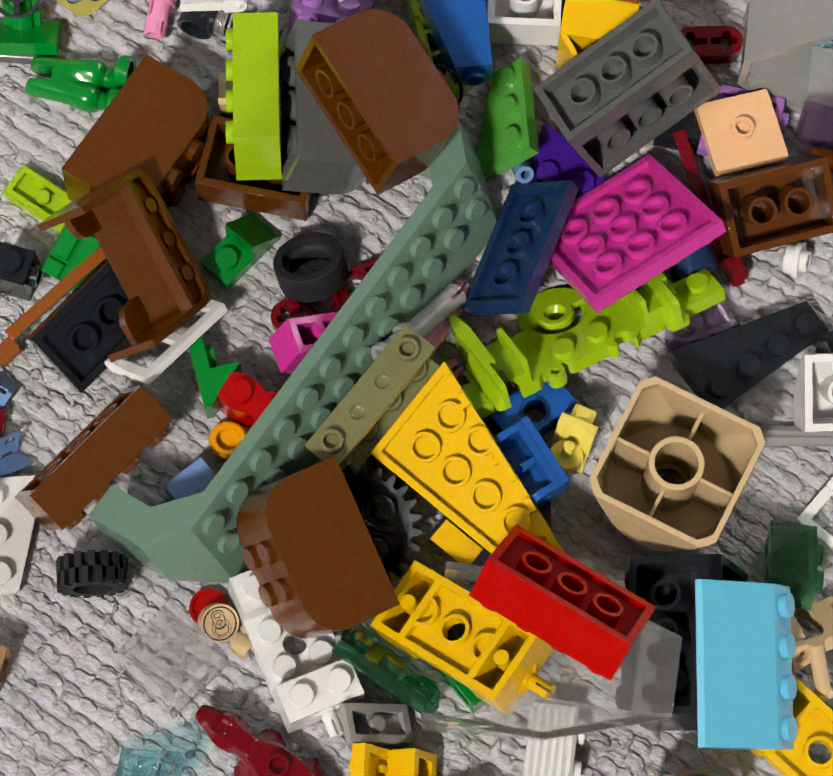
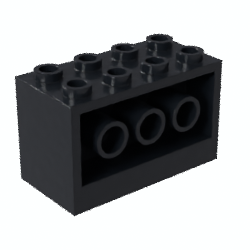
(670, 586)

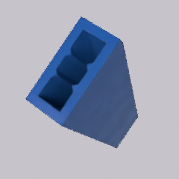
(462, 37)

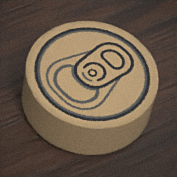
(219, 621)

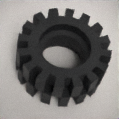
(92, 573)

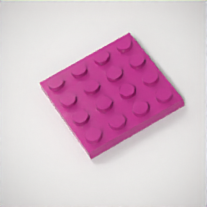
(631, 232)

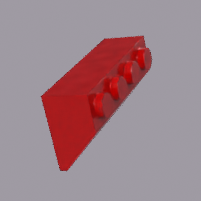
(562, 601)

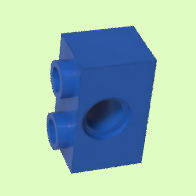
(548, 401)

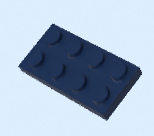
(520, 248)

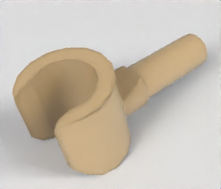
(240, 643)

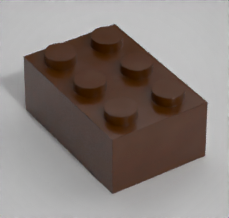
(218, 182)
(774, 205)

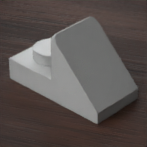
(376, 724)

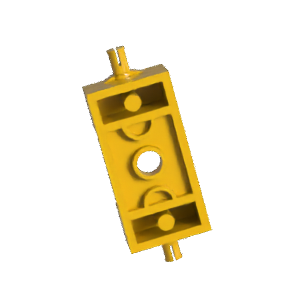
(491, 655)

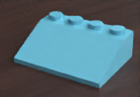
(745, 665)

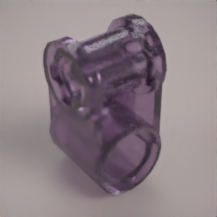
(815, 125)
(703, 325)

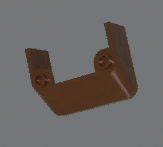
(145, 255)

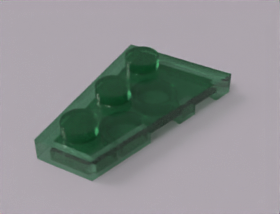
(382, 665)

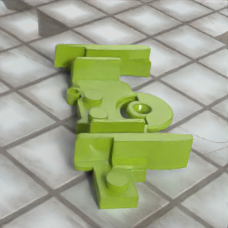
(539, 358)

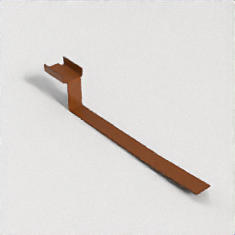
(9, 347)

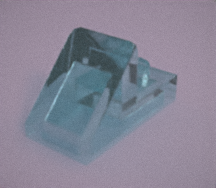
(149, 762)

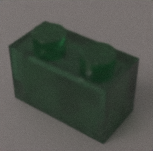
(793, 560)

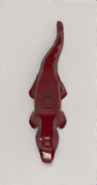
(257, 754)

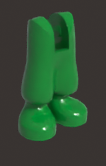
(79, 81)

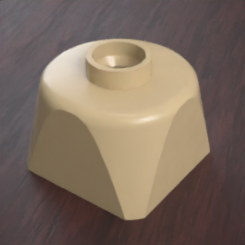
(686, 435)

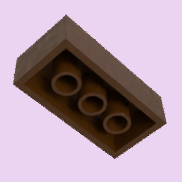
(95, 458)

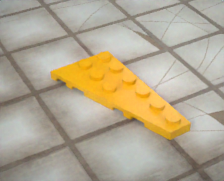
(458, 466)

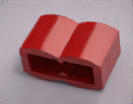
(243, 399)

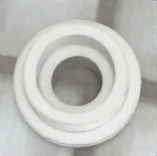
(796, 260)

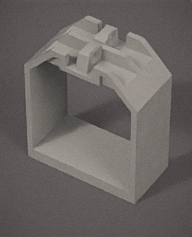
(781, 51)

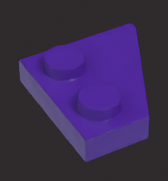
(561, 162)

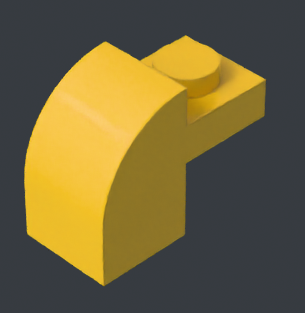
(377, 761)

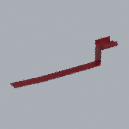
(733, 267)

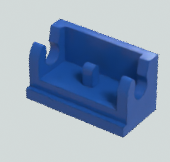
(533, 462)

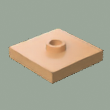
(741, 132)

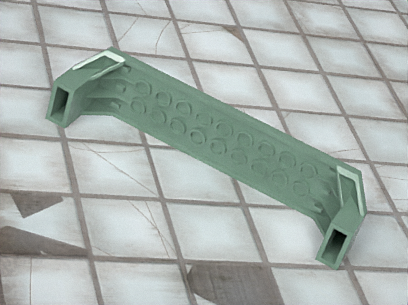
(198, 533)

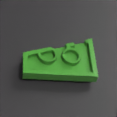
(509, 121)

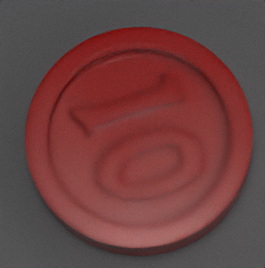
(202, 599)

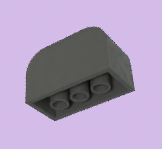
(311, 148)

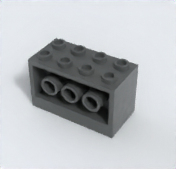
(627, 88)

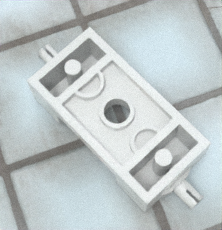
(302, 685)

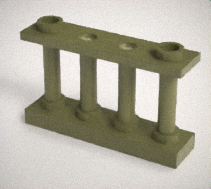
(375, 401)

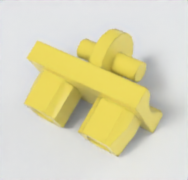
(574, 438)

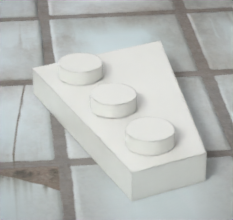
(15, 533)

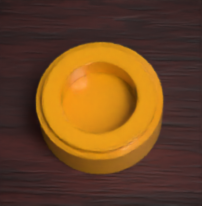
(225, 439)

